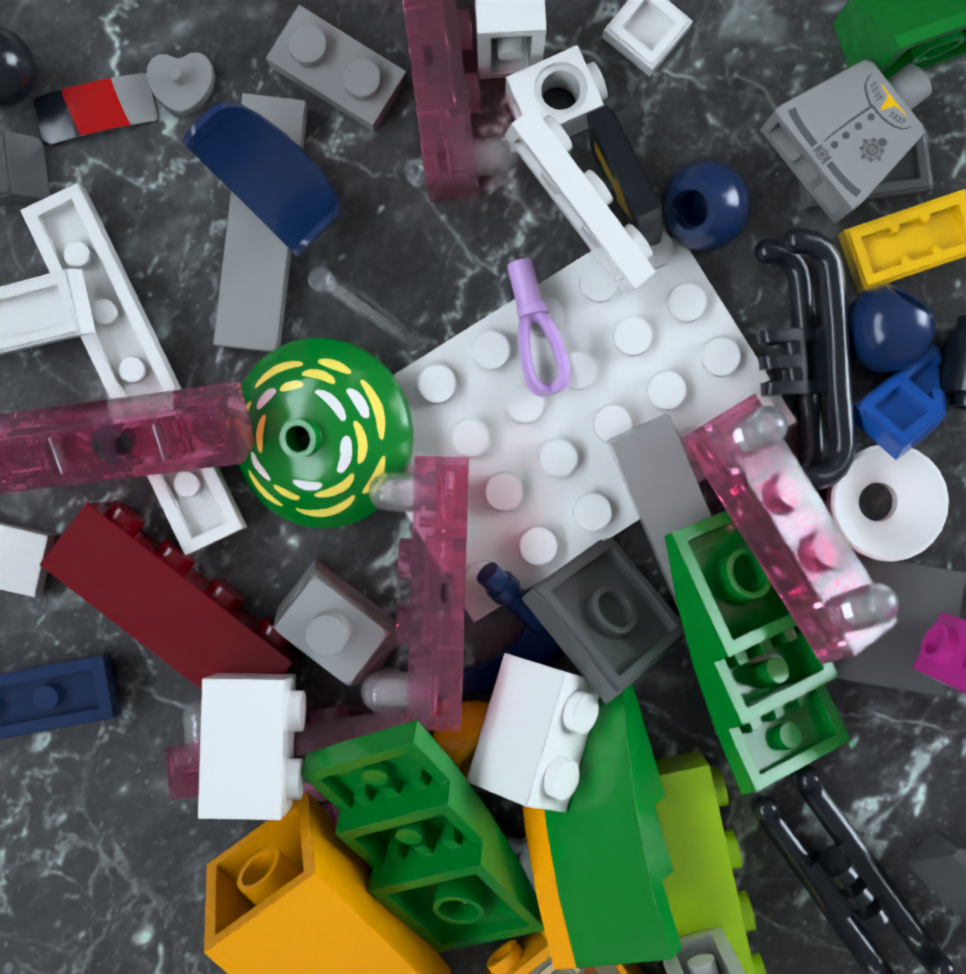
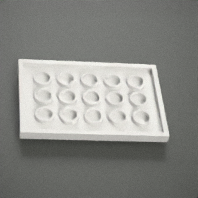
(543, 464)

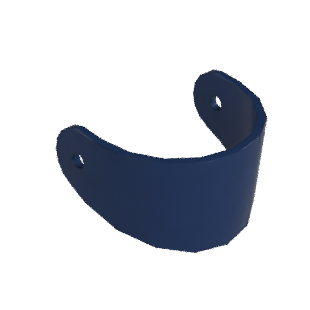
(265, 172)

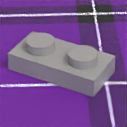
(337, 68)

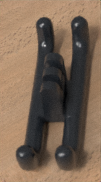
(813, 357)
(847, 880)

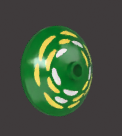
(354, 425)

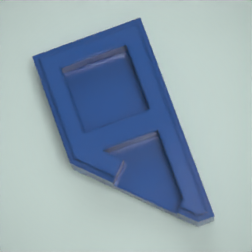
(904, 406)

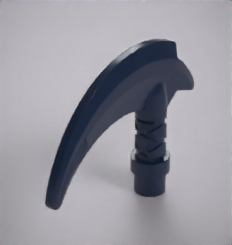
(531, 644)

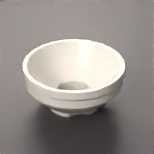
(916, 511)

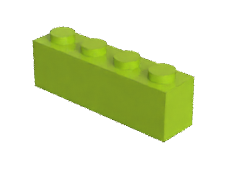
(703, 855)

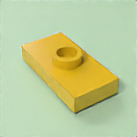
(906, 241)

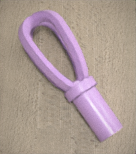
(529, 310)

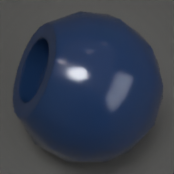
(705, 205)
(889, 328)

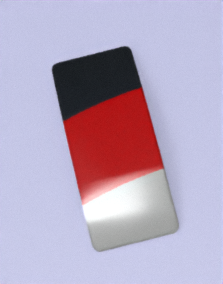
(95, 107)

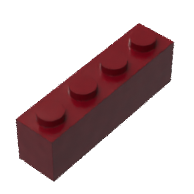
(162, 599)

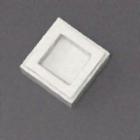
(647, 32)

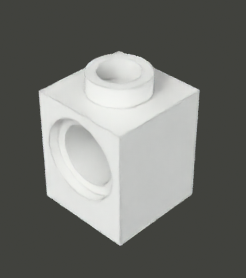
(564, 71)

